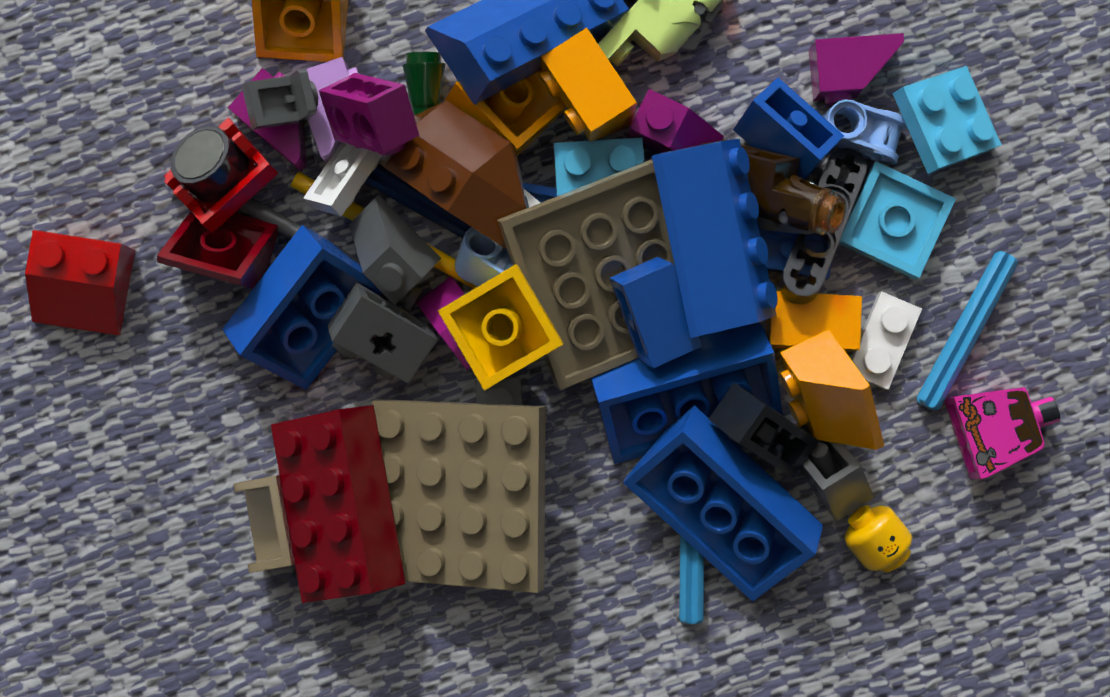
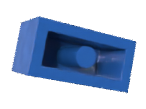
(790, 126)
(654, 311)

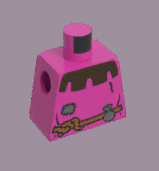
(999, 428)

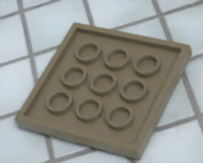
(572, 250)
(467, 491)

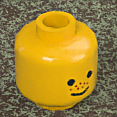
(878, 538)

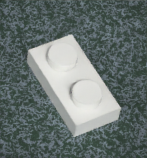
(341, 179)
(885, 339)

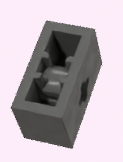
(368, 314)

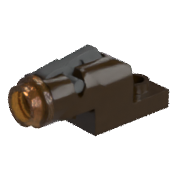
(788, 200)

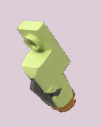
(660, 28)

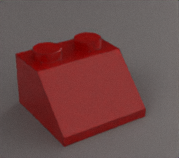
(78, 282)

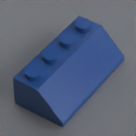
(504, 40)
(715, 236)
(645, 401)
(725, 504)

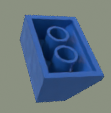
(291, 305)

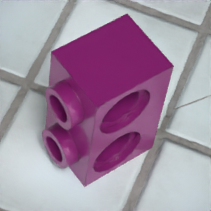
(369, 113)

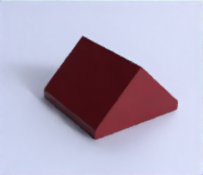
(232, 253)

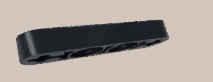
(821, 261)

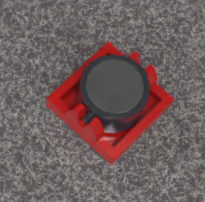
(217, 172)

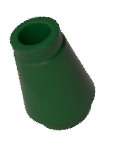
(423, 79)

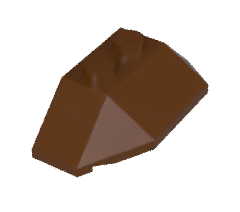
(462, 168)

